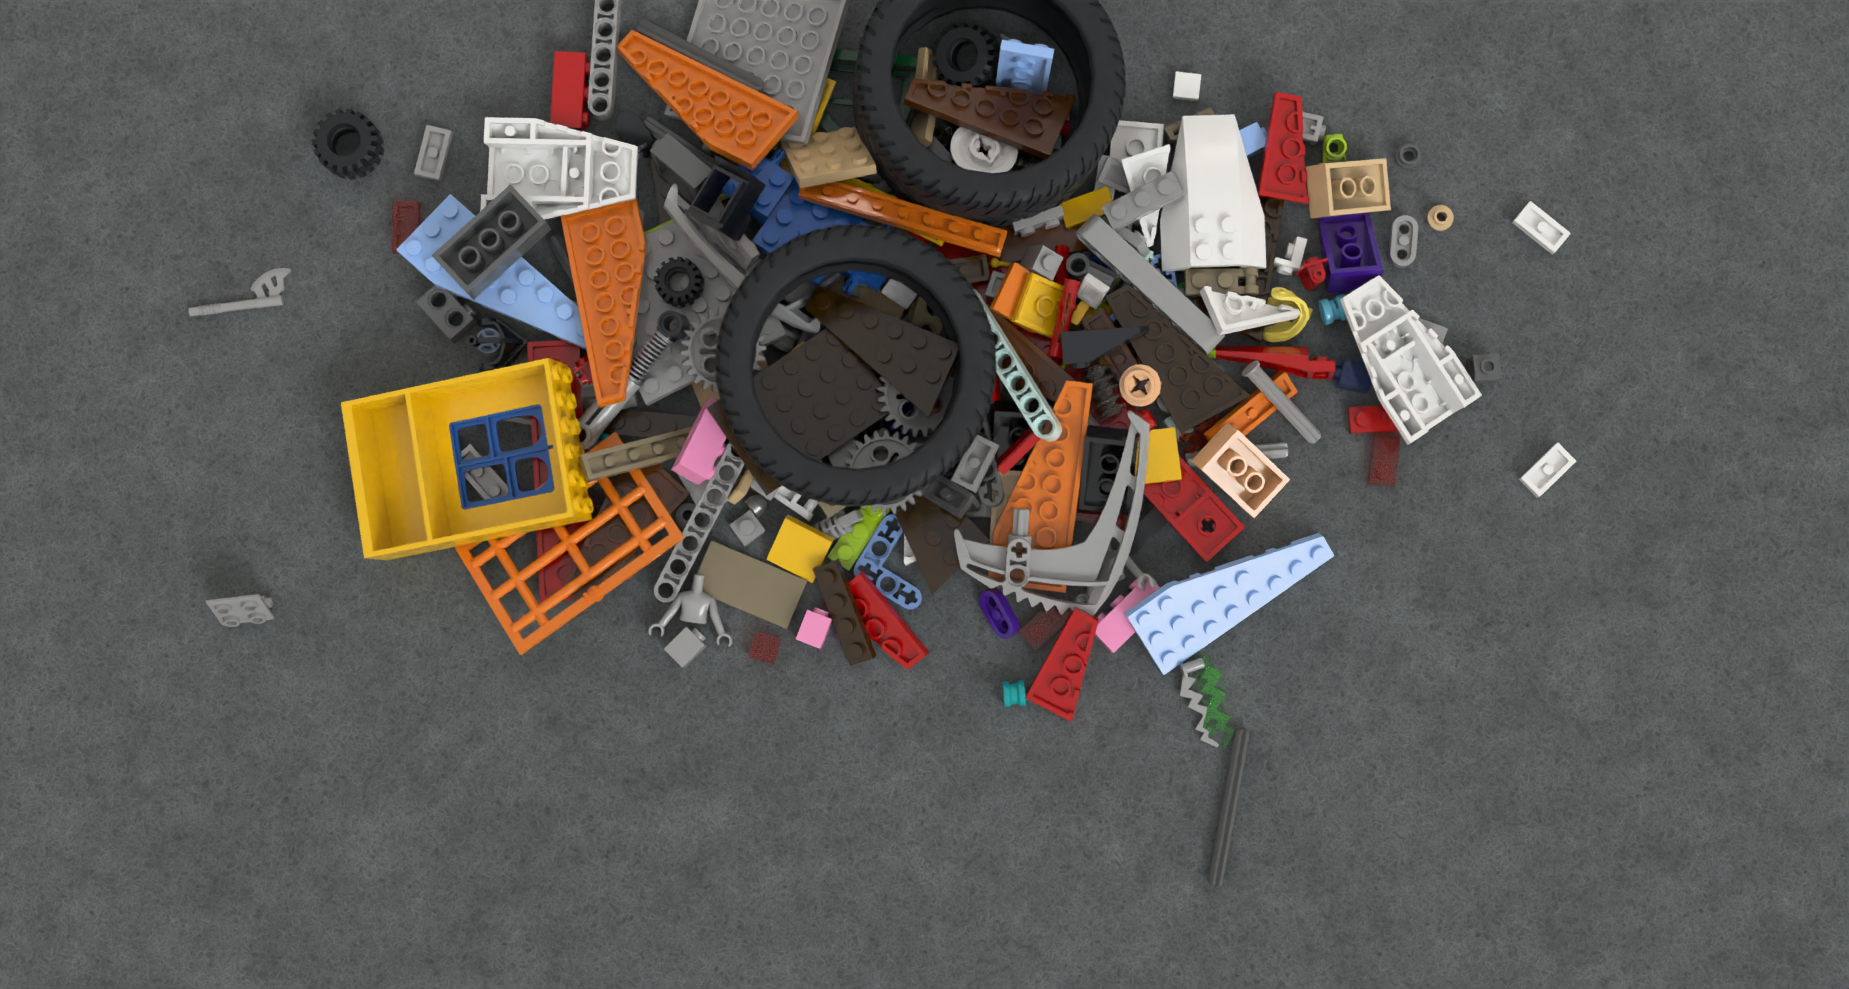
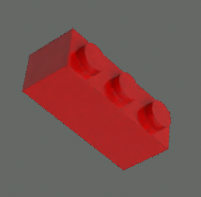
(570, 90)

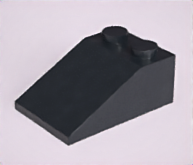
(1086, 346)
(1009, 426)
(1100, 465)

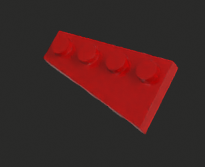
(1283, 157)
(885, 624)
(1063, 670)

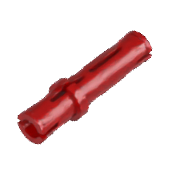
(1070, 287)

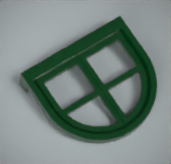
(845, 61)

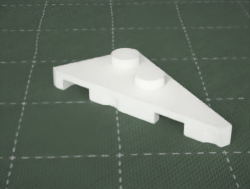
(1141, 170)
(1237, 313)

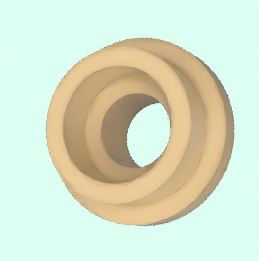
(1438, 225)

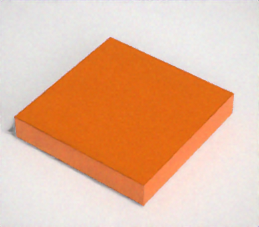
(1010, 291)

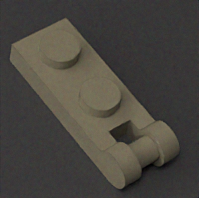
(1221, 281)

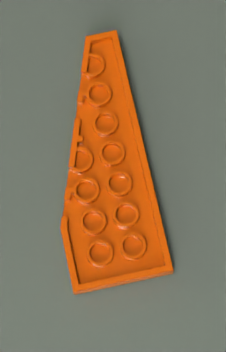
(714, 106)
(607, 271)
(1050, 483)

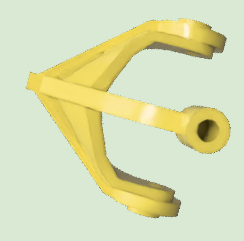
(1286, 330)

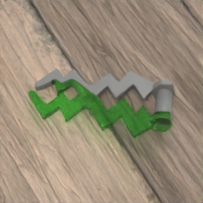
(1211, 710)

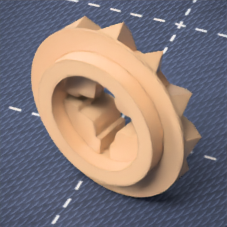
(1128, 382)

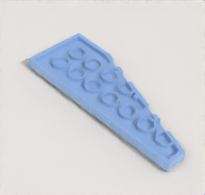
(517, 293)

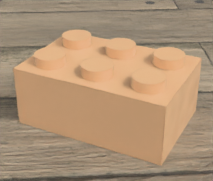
(1240, 470)

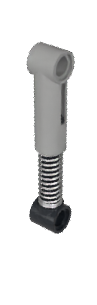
(597, 419)

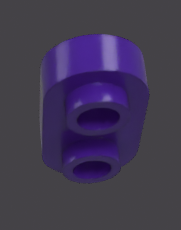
(999, 613)

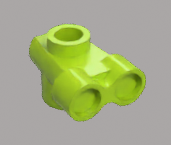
(1339, 155)

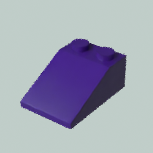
(1350, 251)

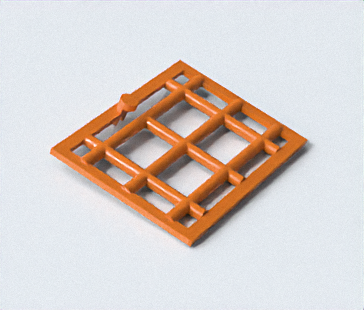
(568, 543)

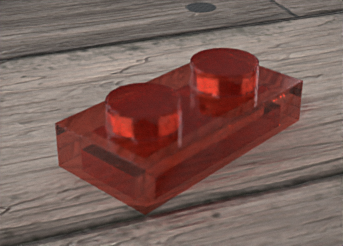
(1384, 459)
(1044, 626)

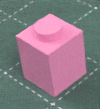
(814, 628)

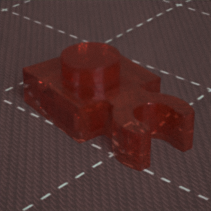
(1197, 438)

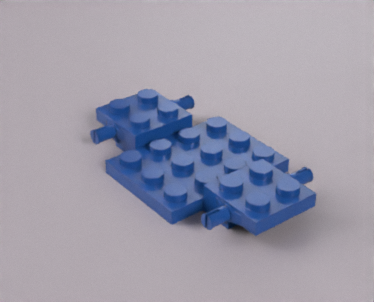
(787, 216)

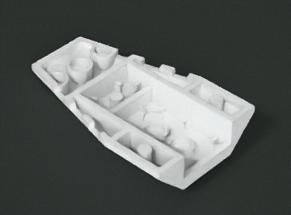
(557, 166)
(1221, 211)
(1408, 365)

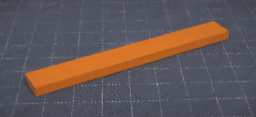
(907, 216)

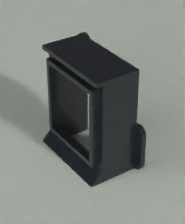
(735, 216)

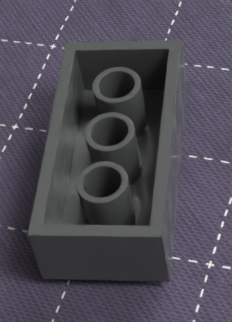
(491, 242)

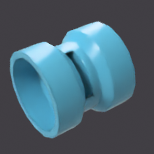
(1331, 310)

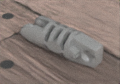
(839, 524)

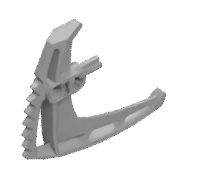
(797, 299)
(1073, 564)

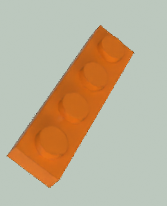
(1253, 408)

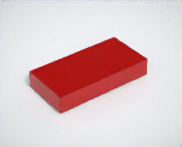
(1017, 451)

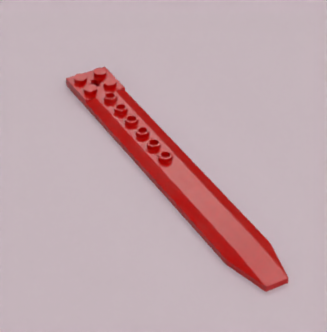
(1180, 501)

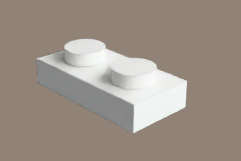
(1541, 227)
(1547, 470)

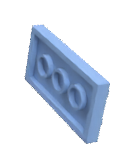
(1024, 66)

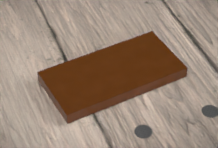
(1016, 246)

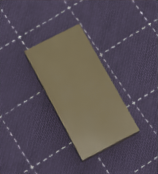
(751, 584)

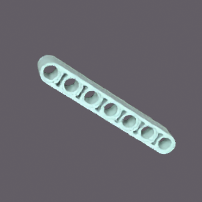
(1030, 391)

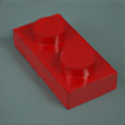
(1369, 420)

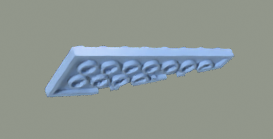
(1198, 610)

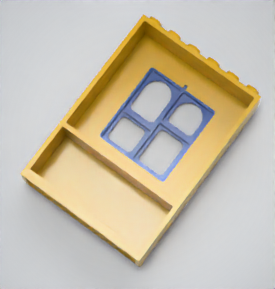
(413, 471)

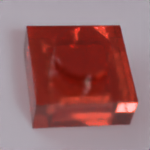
(765, 648)

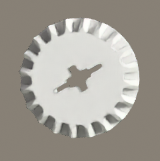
(966, 154)

